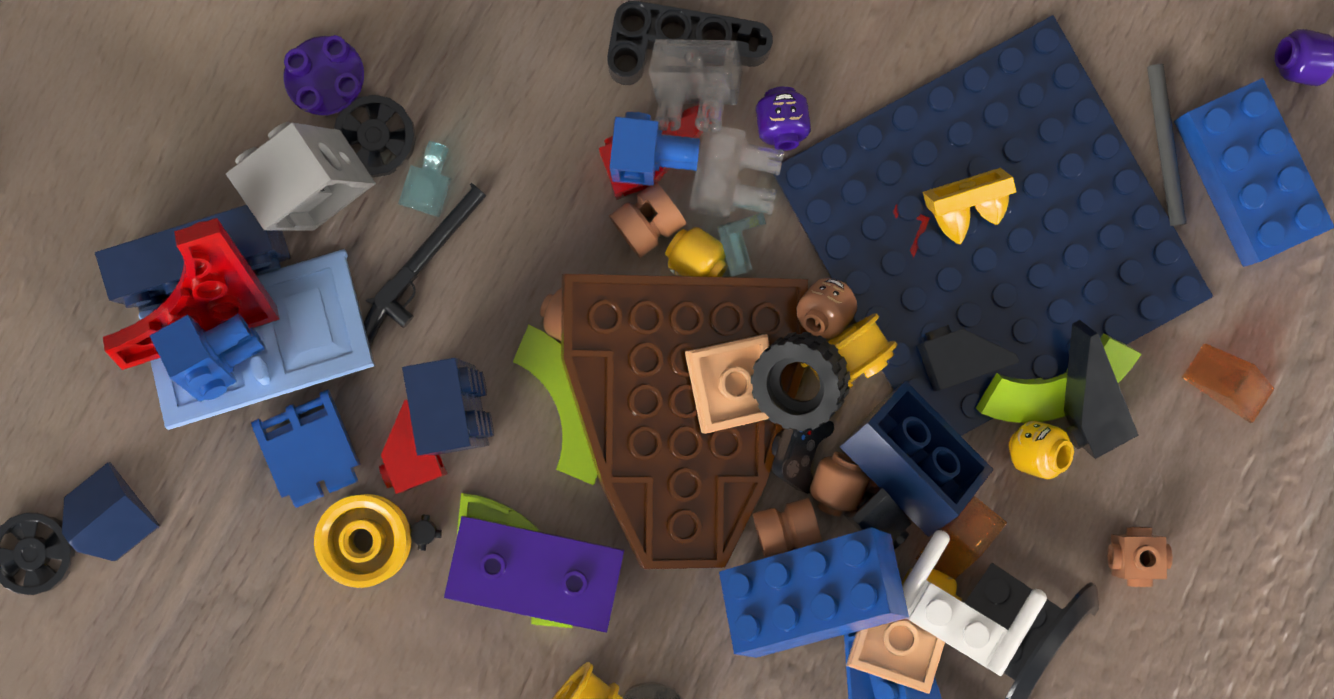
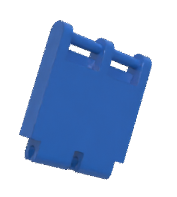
(308, 450)

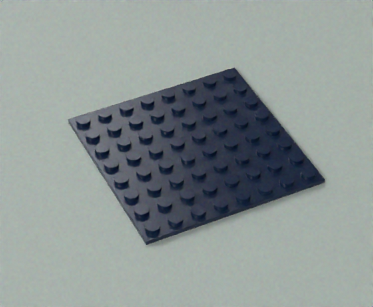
(1072, 247)

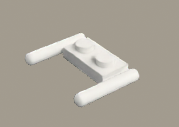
(959, 623)

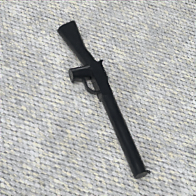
(386, 299)

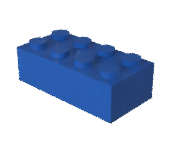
(1253, 173)
(813, 593)

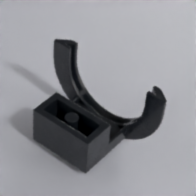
(1002, 597)

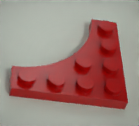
(211, 290)

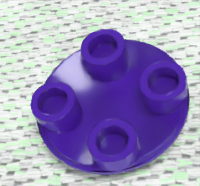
(323, 75)

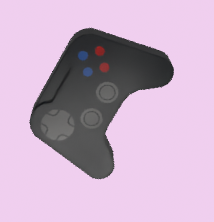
(795, 453)

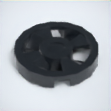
(375, 135)
(34, 554)

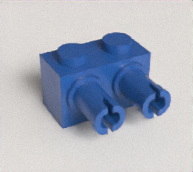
(642, 148)
(204, 359)

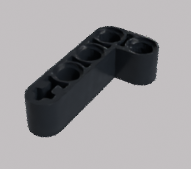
(694, 25)

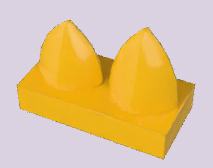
(952, 201)

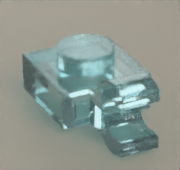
(425, 187)

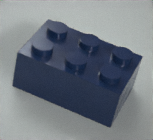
(917, 459)

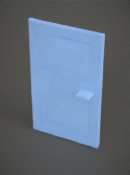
(311, 343)

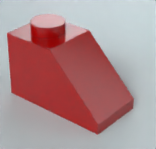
(401, 464)

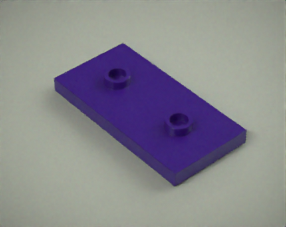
(534, 573)

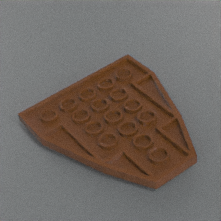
(625, 360)

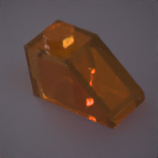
(969, 537)

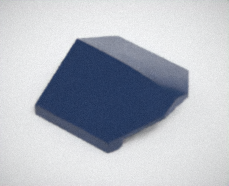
(105, 516)

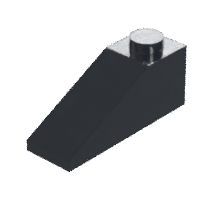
(1093, 396)

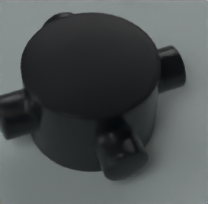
(424, 532)

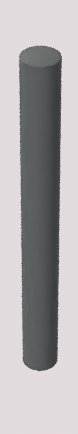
(1166, 145)

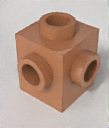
(1125, 554)

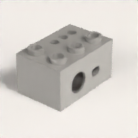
(299, 177)

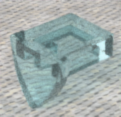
(734, 243)

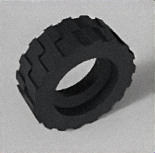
(823, 359)

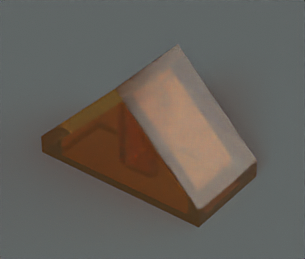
(1229, 381)

